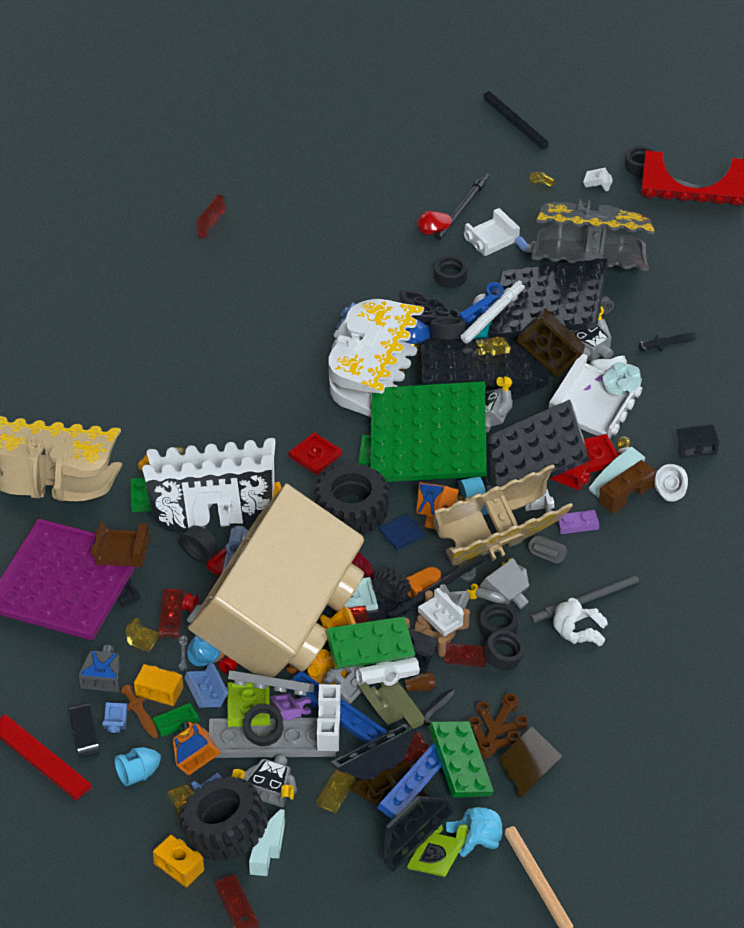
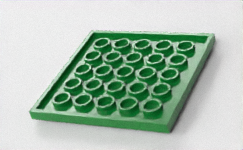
(429, 432)

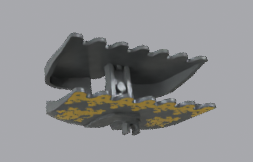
(567, 234)

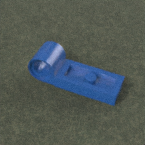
(479, 308)

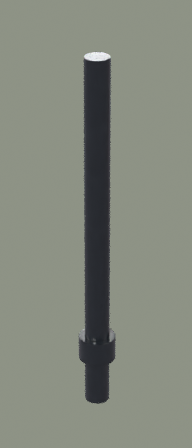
(477, 187)
(406, 606)

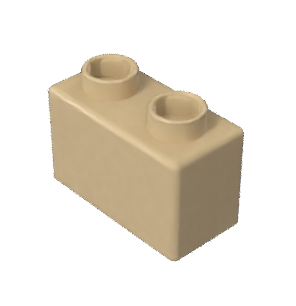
(279, 586)

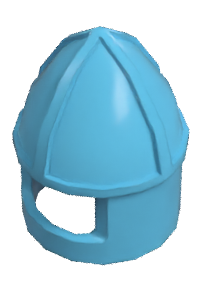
(136, 765)

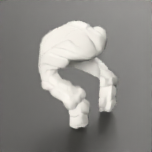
(571, 612)

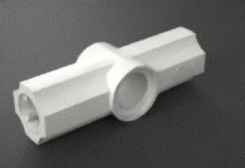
(387, 672)

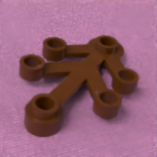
(488, 745)

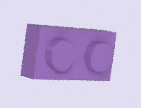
(578, 522)

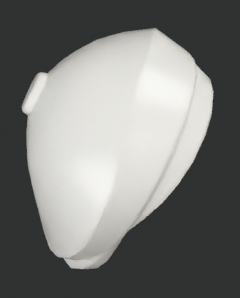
(606, 364)
(671, 482)

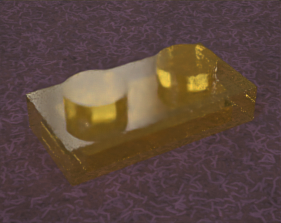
(335, 791)

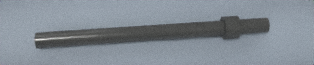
(549, 612)

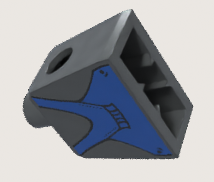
(101, 670)

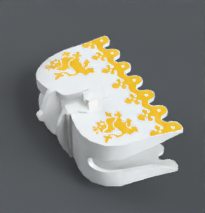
(370, 352)

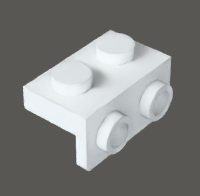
(442, 613)

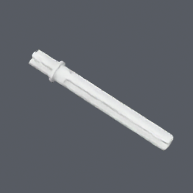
(510, 294)

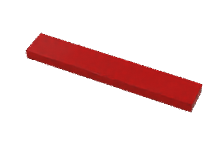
(43, 759)

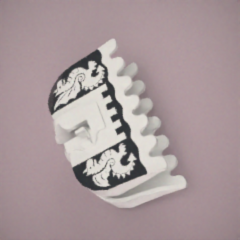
(188, 484)

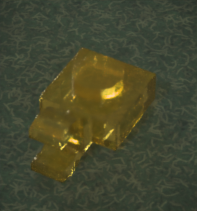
(495, 346)

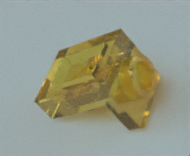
(141, 636)
(179, 796)

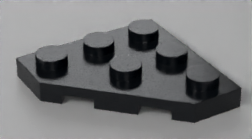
(432, 309)

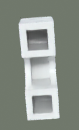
(329, 717)

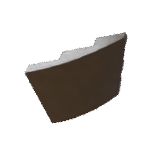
(529, 760)
(378, 788)

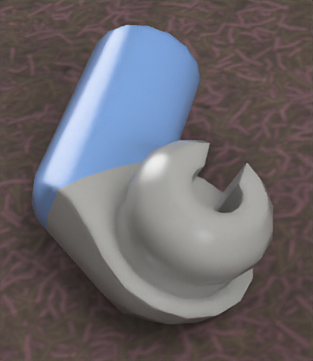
(525, 247)

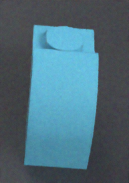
(470, 487)

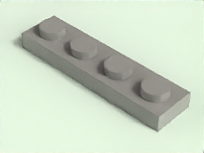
(279, 684)

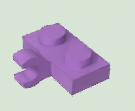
(289, 706)

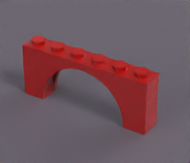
(659, 183)

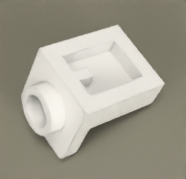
(598, 177)
(545, 502)

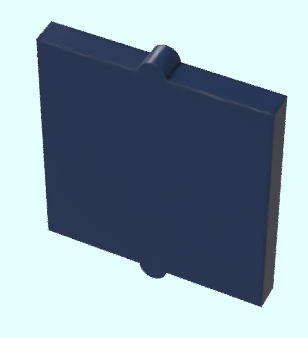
(402, 531)

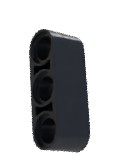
(84, 730)

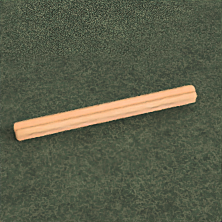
(537, 878)

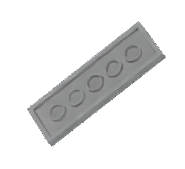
(297, 739)

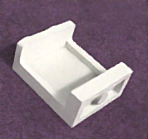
(492, 234)

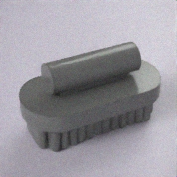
(547, 549)

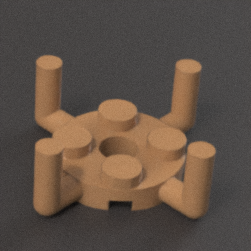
(424, 627)

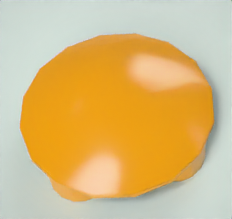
(321, 665)

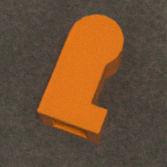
(423, 580)

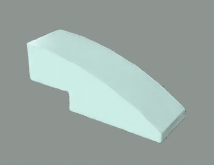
(618, 466)
(268, 846)

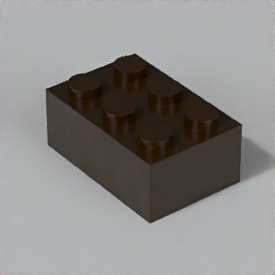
(551, 342)

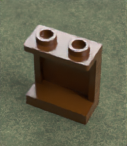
(121, 546)

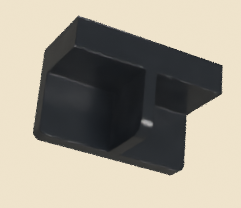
(697, 441)

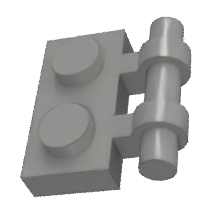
(348, 686)

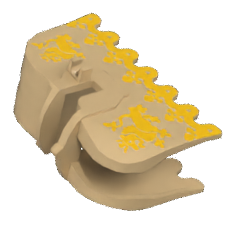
(73, 460)
(469, 530)

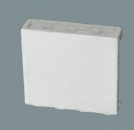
(596, 408)

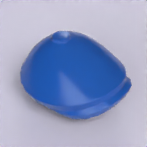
(419, 333)

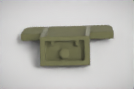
(393, 704)

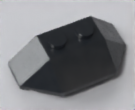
(376, 755)
(413, 828)

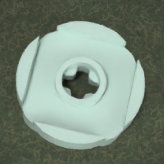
(622, 378)

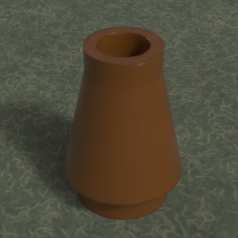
(421, 682)

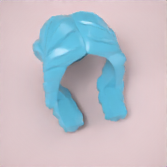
(484, 829)

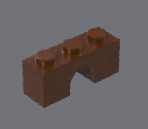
(615, 493)

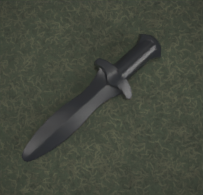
(661, 342)
(438, 703)

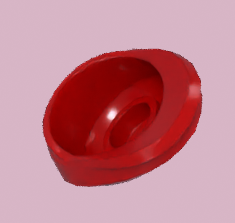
(433, 221)

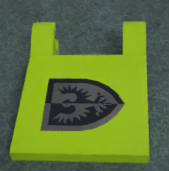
(438, 852)

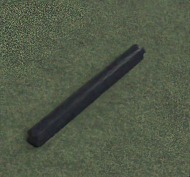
(516, 120)

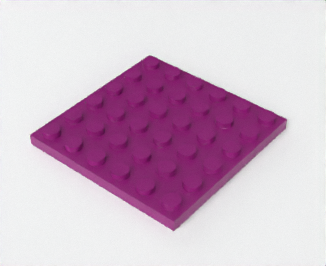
(58, 582)

